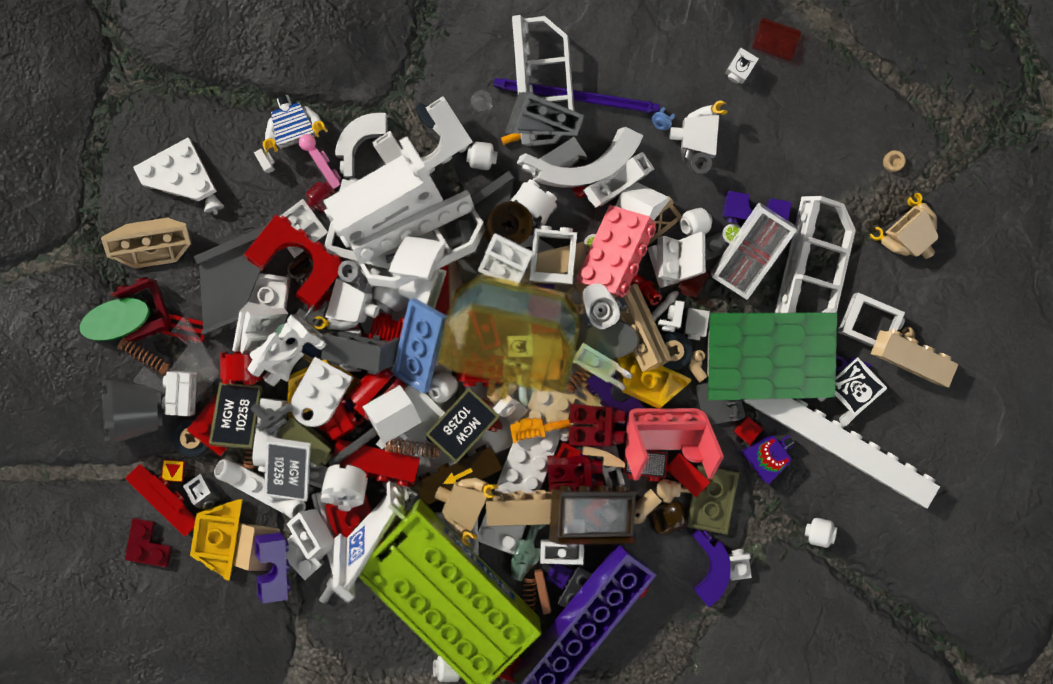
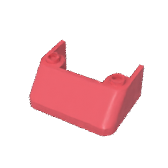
(671, 430)

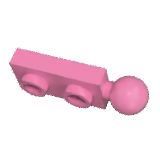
(307, 143)

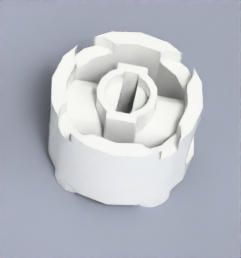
(536, 201)

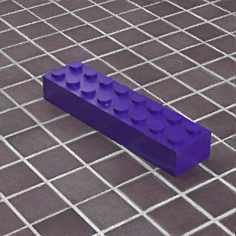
(586, 620)

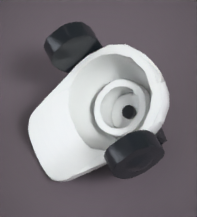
(601, 307)

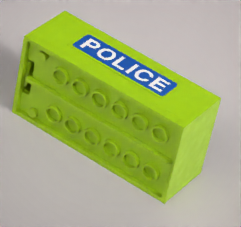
(450, 596)

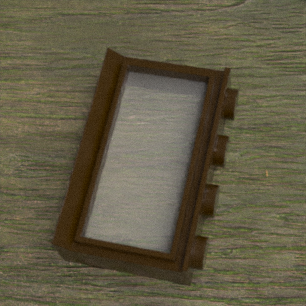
(592, 515)

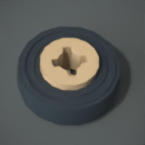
(678, 348)
(182, 442)

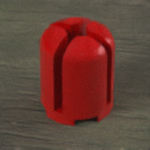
(371, 388)

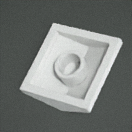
(642, 200)
(392, 414)

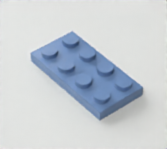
(419, 345)

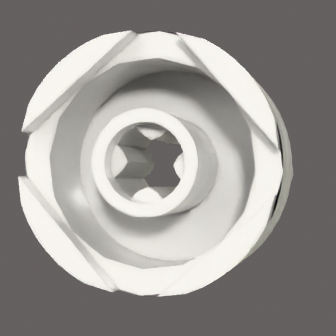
(344, 487)

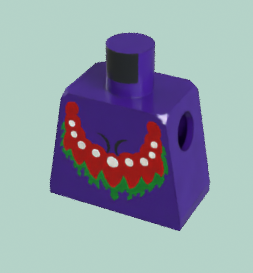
(769, 456)

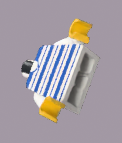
(290, 124)

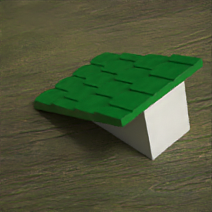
(771, 355)

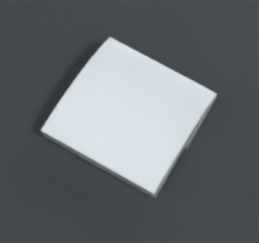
(305, 219)
(417, 258)
(505, 259)
(258, 327)

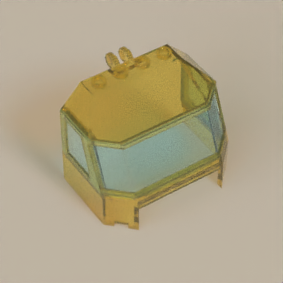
(511, 334)

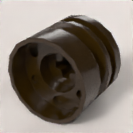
(515, 215)

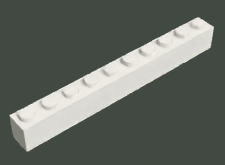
(850, 448)

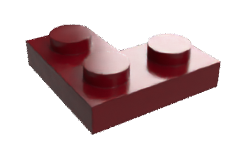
(140, 547)

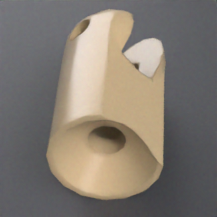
(645, 505)

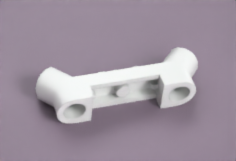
(254, 485)

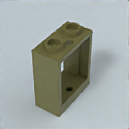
(321, 448)

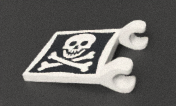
(856, 389)

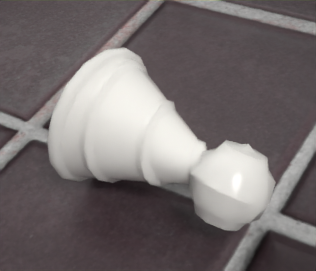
(212, 204)

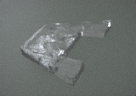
(193, 359)

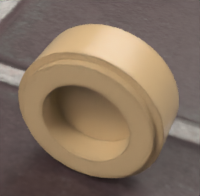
(894, 161)

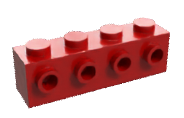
(381, 464)

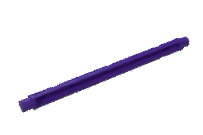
(600, 99)

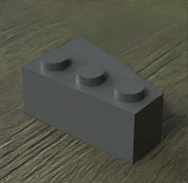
(540, 116)
(359, 351)

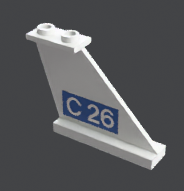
(356, 549)

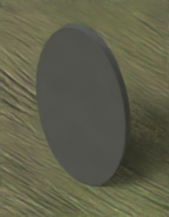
(611, 342)

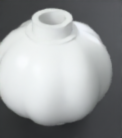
(389, 299)

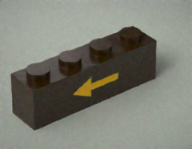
(477, 466)

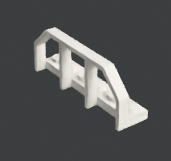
(524, 70)
(415, 226)
(799, 253)

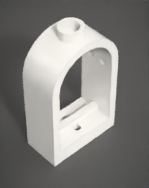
(259, 447)

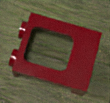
(154, 324)

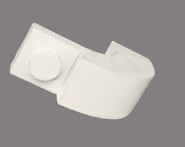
(359, 130)
(623, 178)

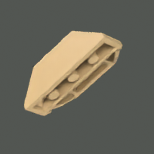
(147, 242)

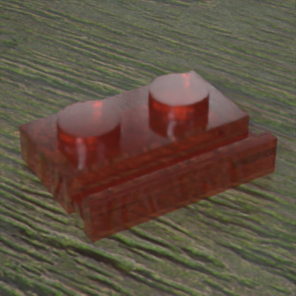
(776, 39)

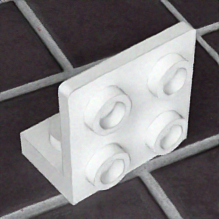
(681, 258)

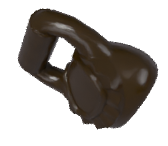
(301, 277)
(673, 515)

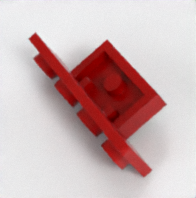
(162, 499)

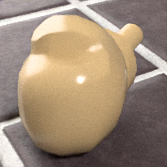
(669, 489)

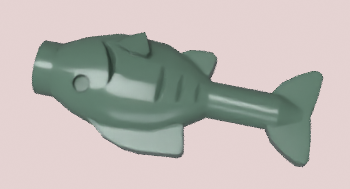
(526, 554)

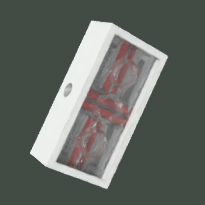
(753, 251)

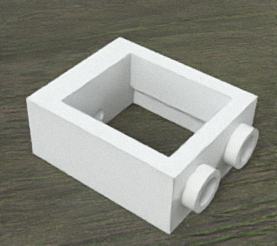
(564, 233)
(853, 311)

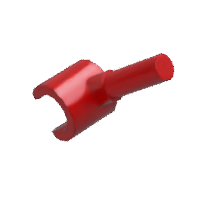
(579, 191)

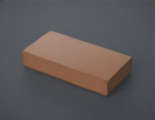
(542, 589)

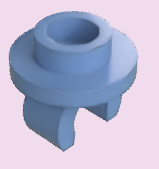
(661, 120)

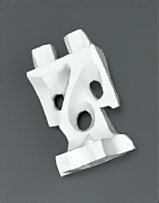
(275, 352)

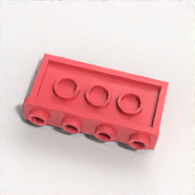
(617, 250)

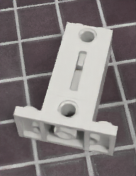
(382, 197)

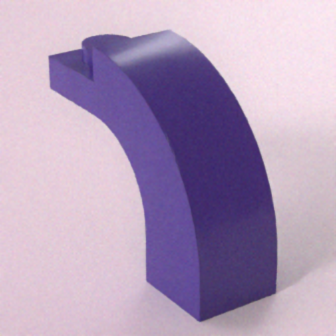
(718, 576)

